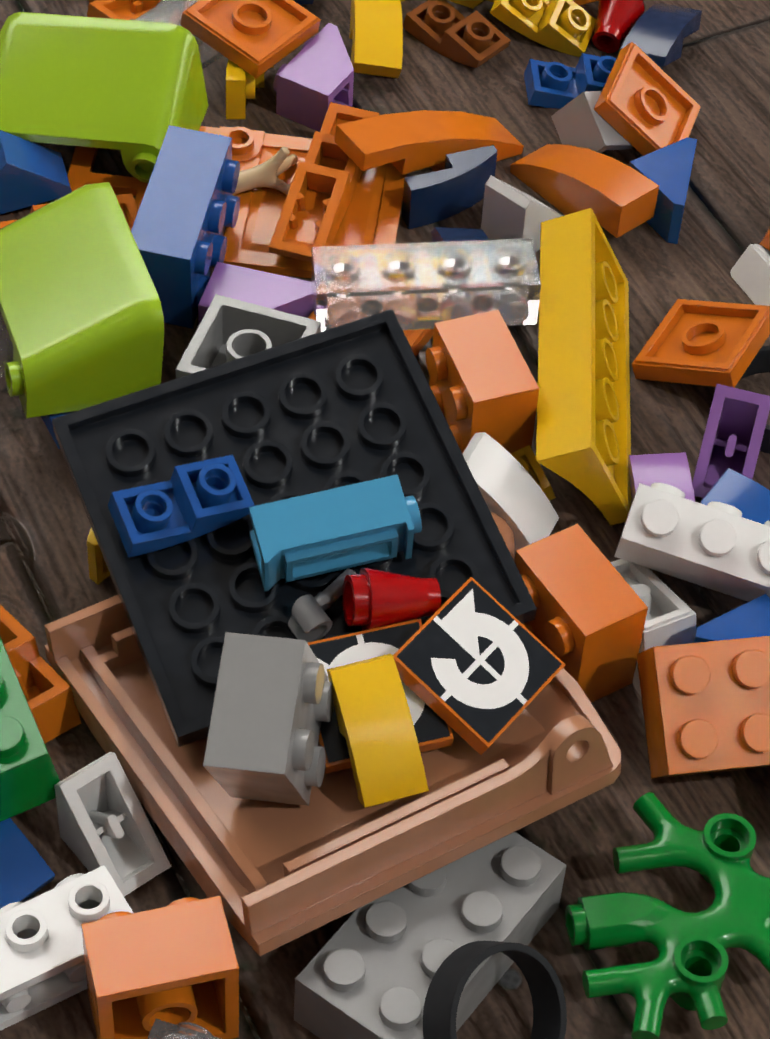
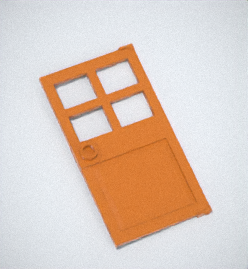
(369, 220)

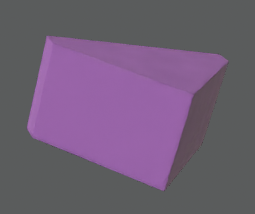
(731, 436)

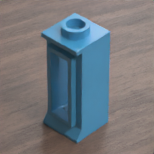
(333, 530)

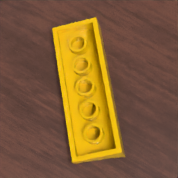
(584, 363)

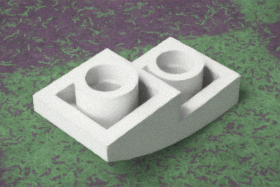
(510, 490)

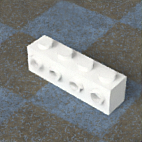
(697, 542)
(44, 943)

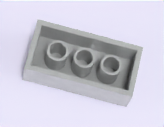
(383, 958)

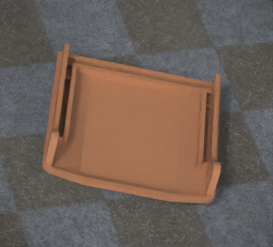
(303, 865)

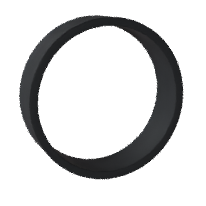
(451, 976)

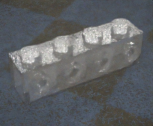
(426, 282)

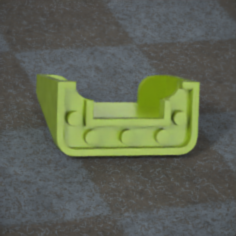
(100, 83)
(78, 305)

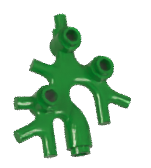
(689, 944)

